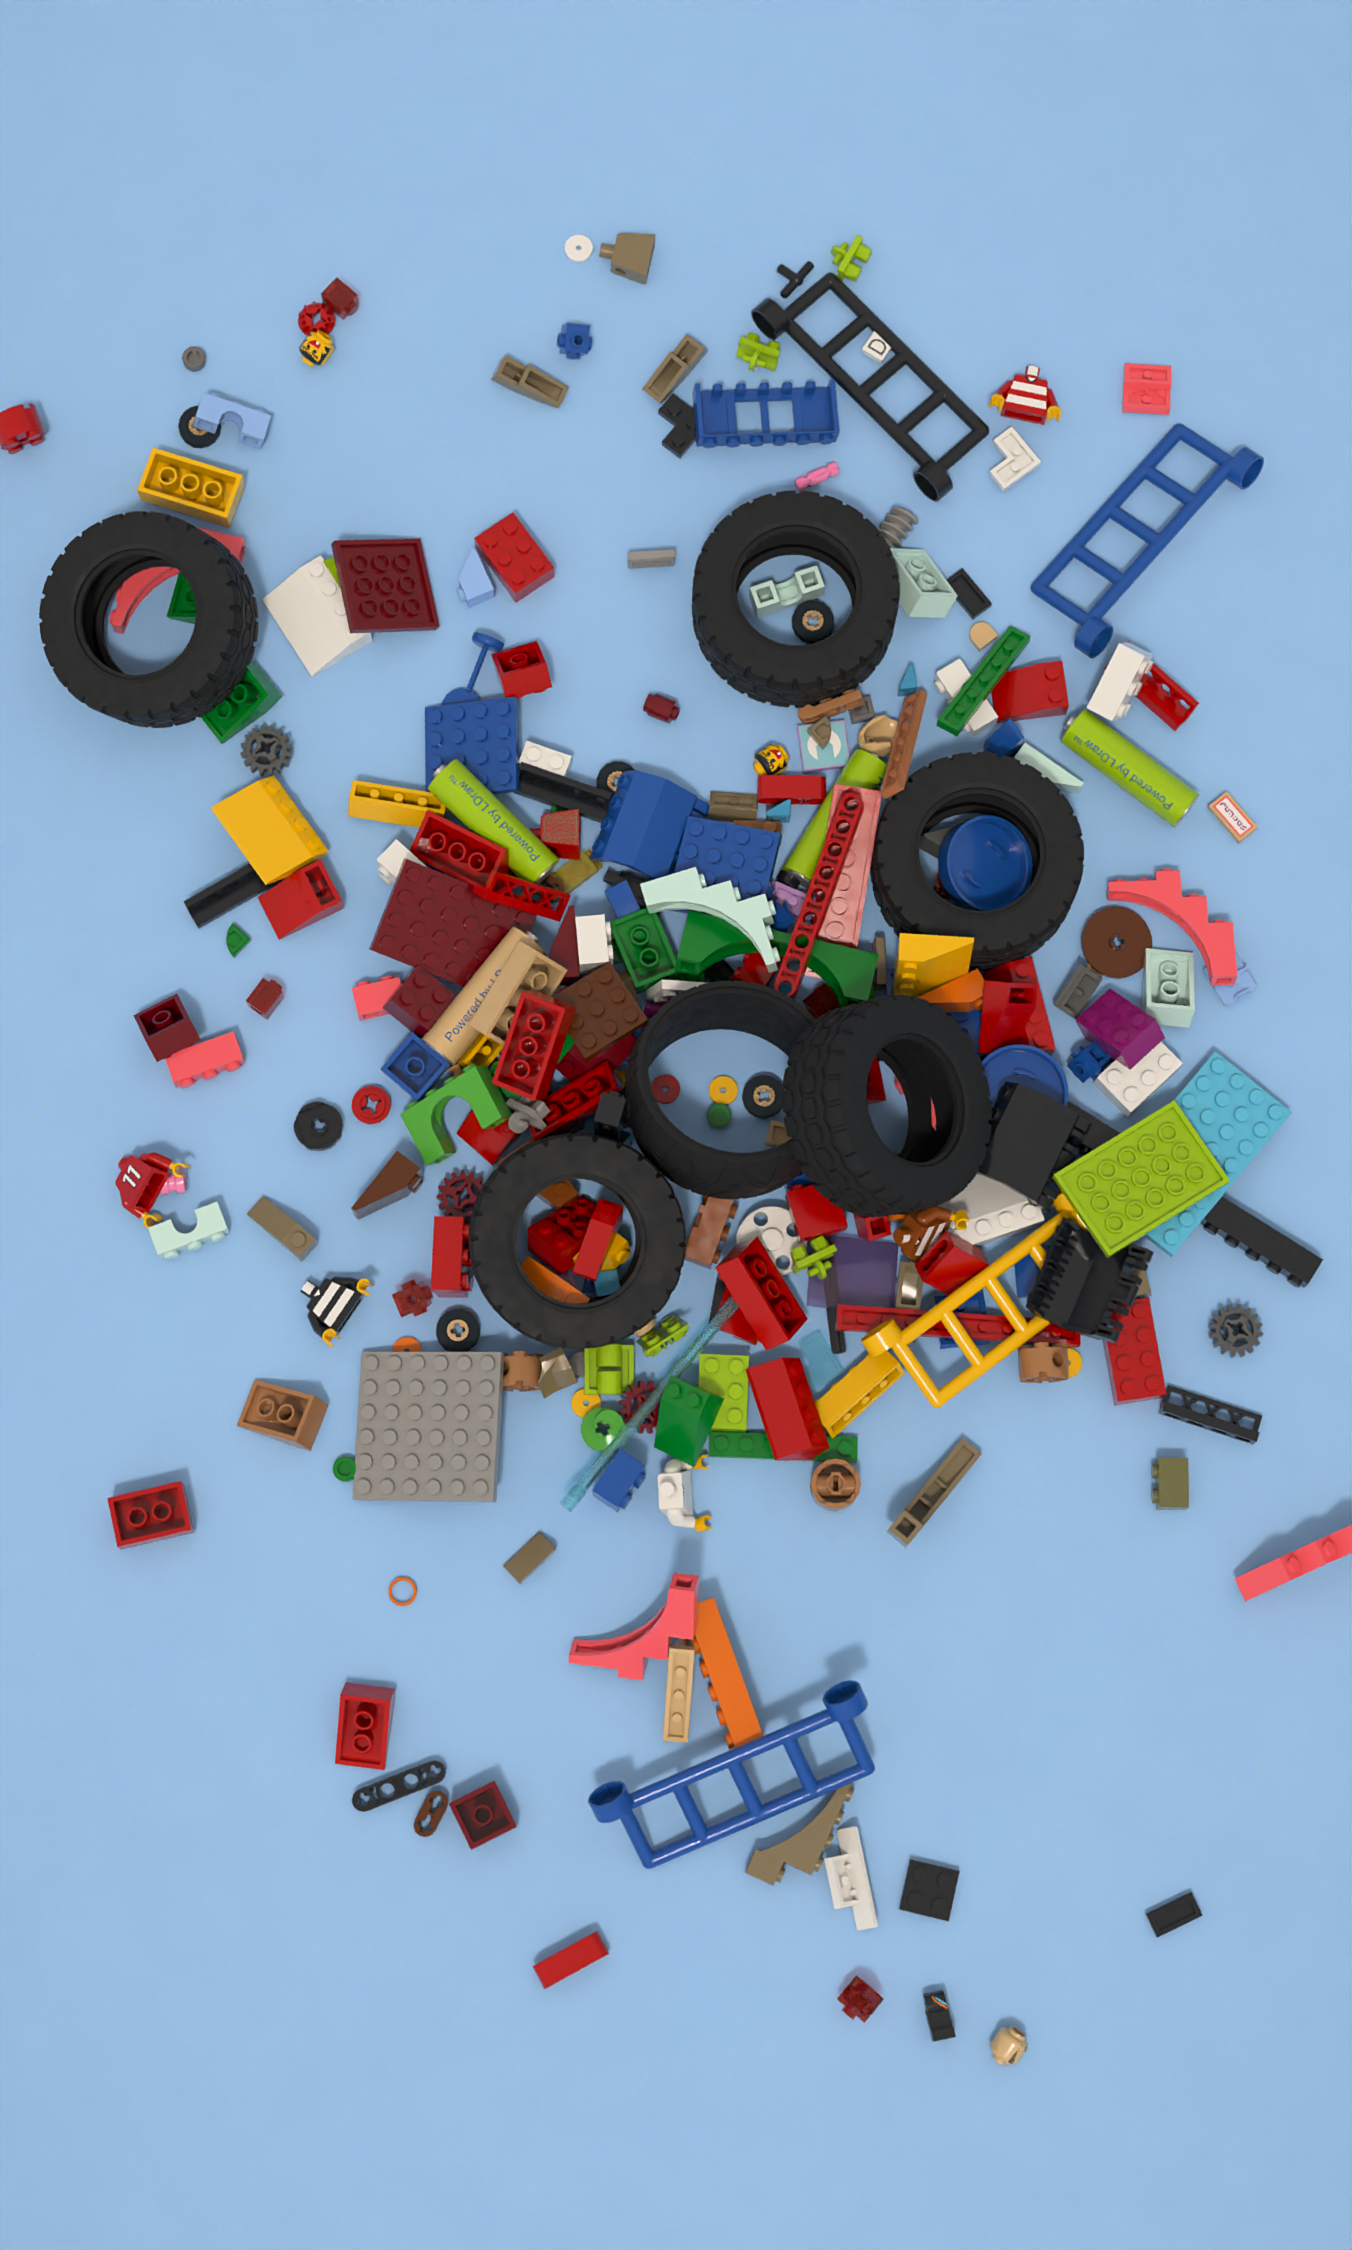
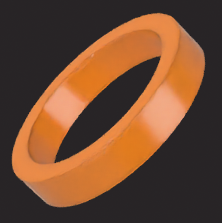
(390, 1591)

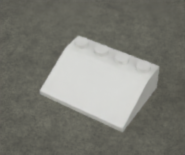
(314, 617)
(992, 1212)

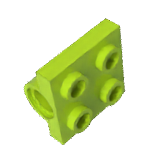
(608, 1369)

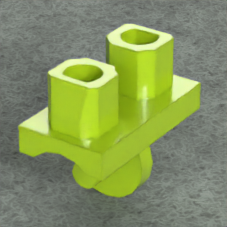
(856, 251)
(757, 353)
(822, 1252)

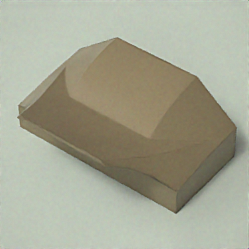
(555, 1372)

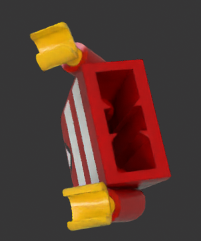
(1027, 398)
(142, 1181)

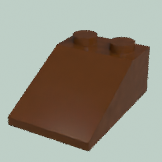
(392, 1184)

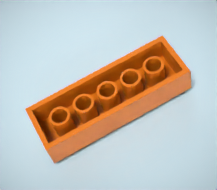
(725, 1677)

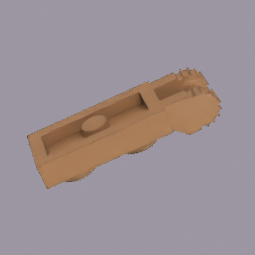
(831, 707)

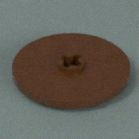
(1104, 955)

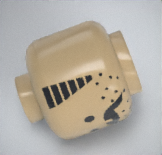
(1009, 2045)

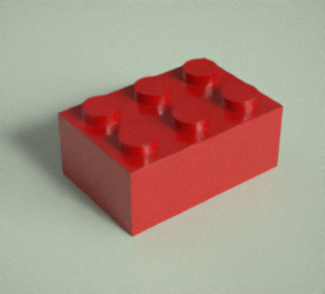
(514, 557)
(451, 1257)
(150, 1515)

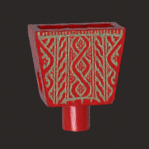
(561, 833)

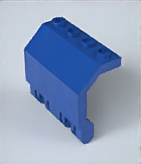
(646, 824)

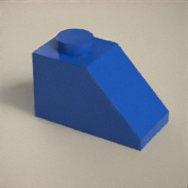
(1005, 740)

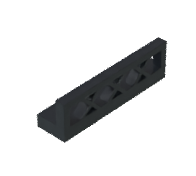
(563, 792)
(226, 895)
(1210, 1422)

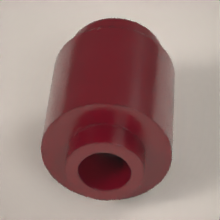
(661, 708)

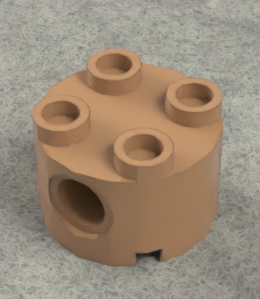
(1043, 1363)
(521, 1371)
(835, 1485)

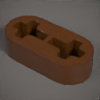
(436, 1817)

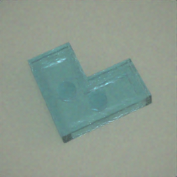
(823, 1363)

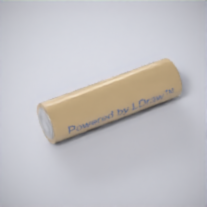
(451, 1032)

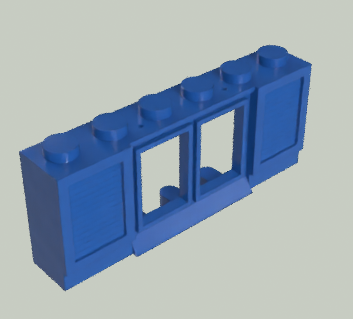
(812, 407)

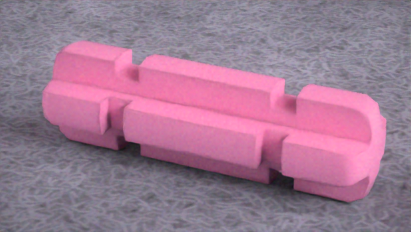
(817, 476)

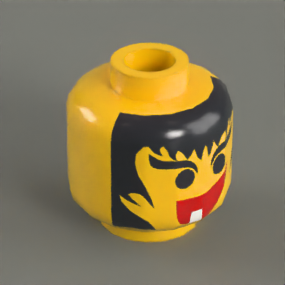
(316, 348)
(770, 760)

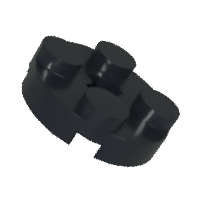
(325, 1114)

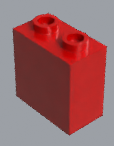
(813, 1213)
(950, 1263)

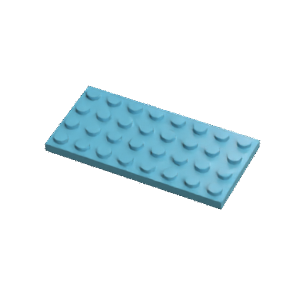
(1233, 1122)

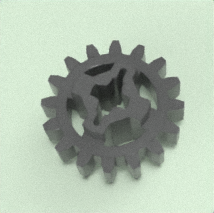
(274, 745)
(1244, 1335)

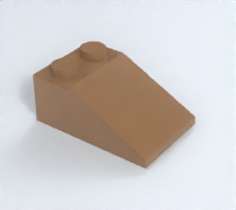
(283, 1414)

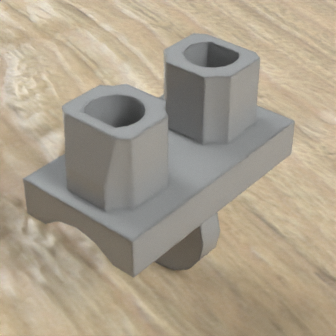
(527, 1113)

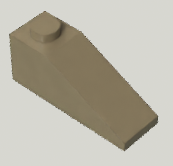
(283, 1228)

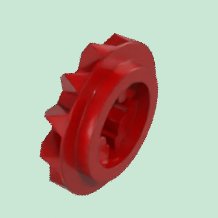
(311, 310)
(375, 1095)

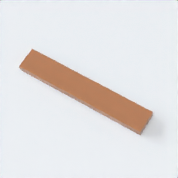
(903, 744)

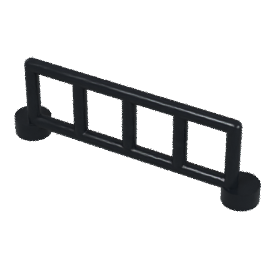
(932, 474)

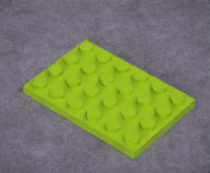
(1140, 1179)

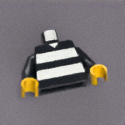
(333, 1304)

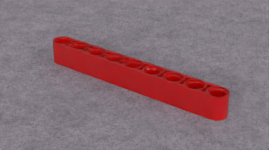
(819, 884)

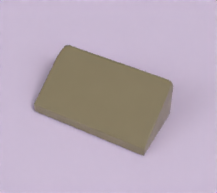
(732, 806)
(529, 1558)

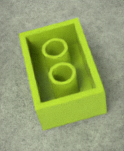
(728, 1379)

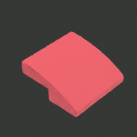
(1146, 389)

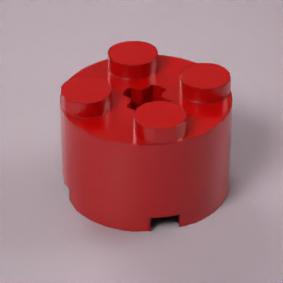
(20, 427)

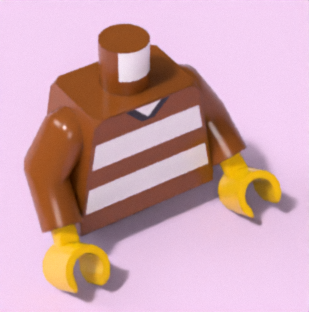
(924, 1228)

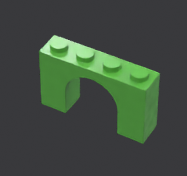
(425, 1116)

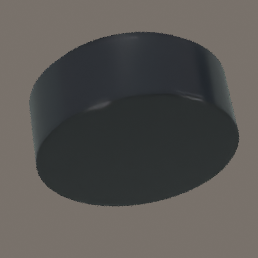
(788, 879)

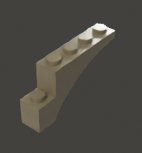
(933, 1493)
(804, 1847)

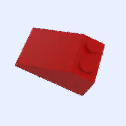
(1031, 693)
(364, 1725)

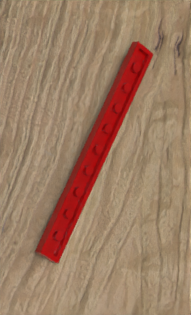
(978, 1326)

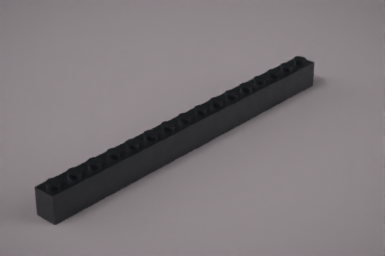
(1230, 1222)

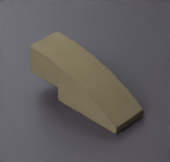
(674, 369)
(529, 382)
(908, 1287)

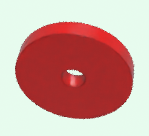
(672, 1085)

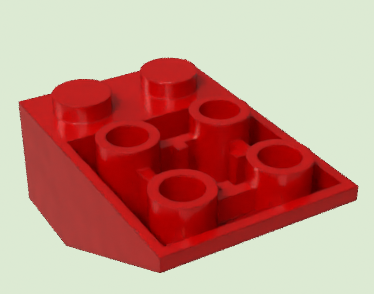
(301, 900)
(1005, 1013)
(561, 1234)

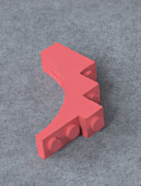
(143, 582)
(1190, 912)
(1295, 1563)
(630, 1651)

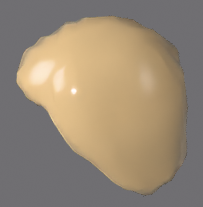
(878, 735)

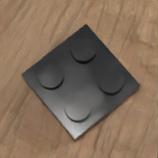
(929, 1890)

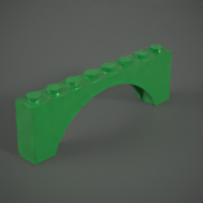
(711, 939)

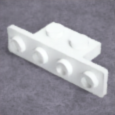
(850, 1879)

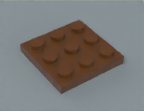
(602, 1012)

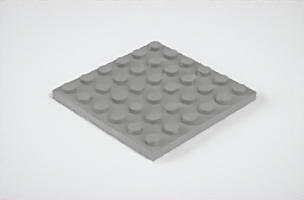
(428, 1426)

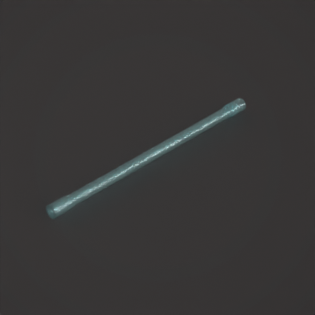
(578, 1491)

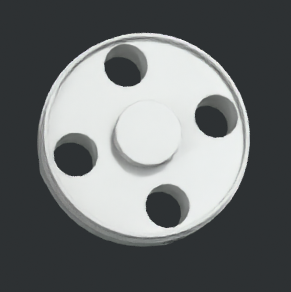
(771, 1235)

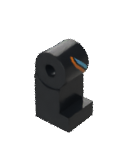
(938, 2016)

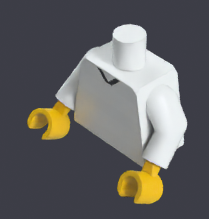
(676, 1495)

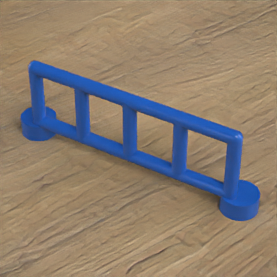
(1095, 632)
(842, 1705)

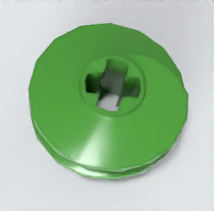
(590, 1425)

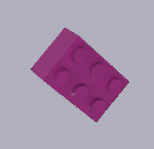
(1120, 1028)

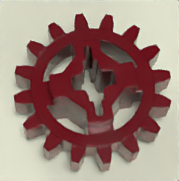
(452, 1192)
(639, 1397)

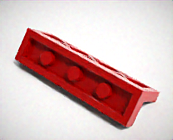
(1163, 703)
(523, 901)

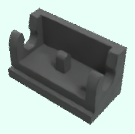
(1078, 991)

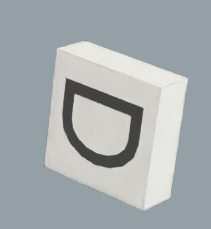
(876, 348)

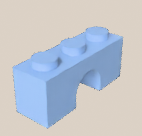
(251, 422)

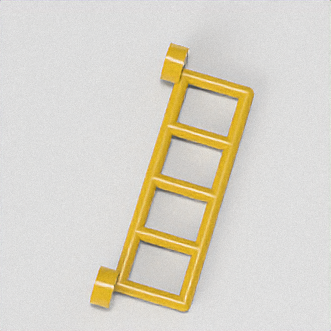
(890, 1335)

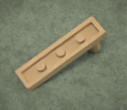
(678, 1691)

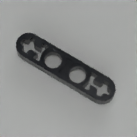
(399, 1787)

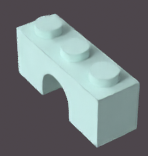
(802, 587)
(209, 1227)

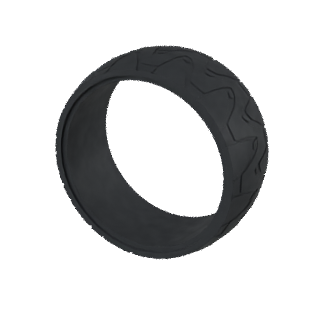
(678, 1157)

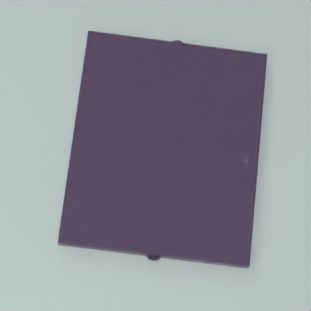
(859, 1275)

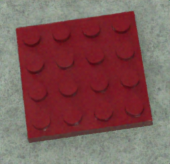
(385, 585)

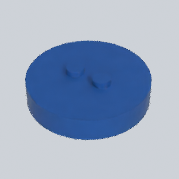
(985, 863)
(1027, 1067)

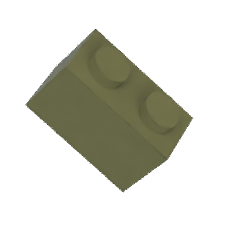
(1171, 1483)

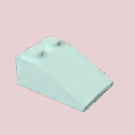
(922, 585)
(1168, 987)

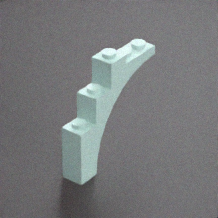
(689, 892)

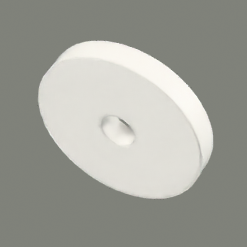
(578, 255)

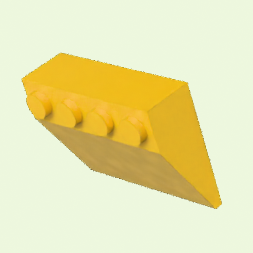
(269, 830)
(929, 962)

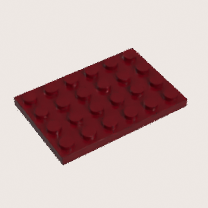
(442, 924)

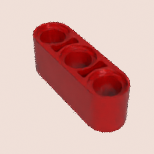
(798, 788)
(570, 1960)

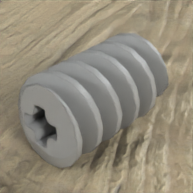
(895, 524)

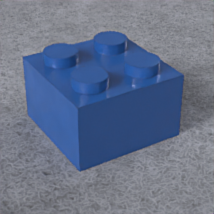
(415, 1067)
(619, 1480)

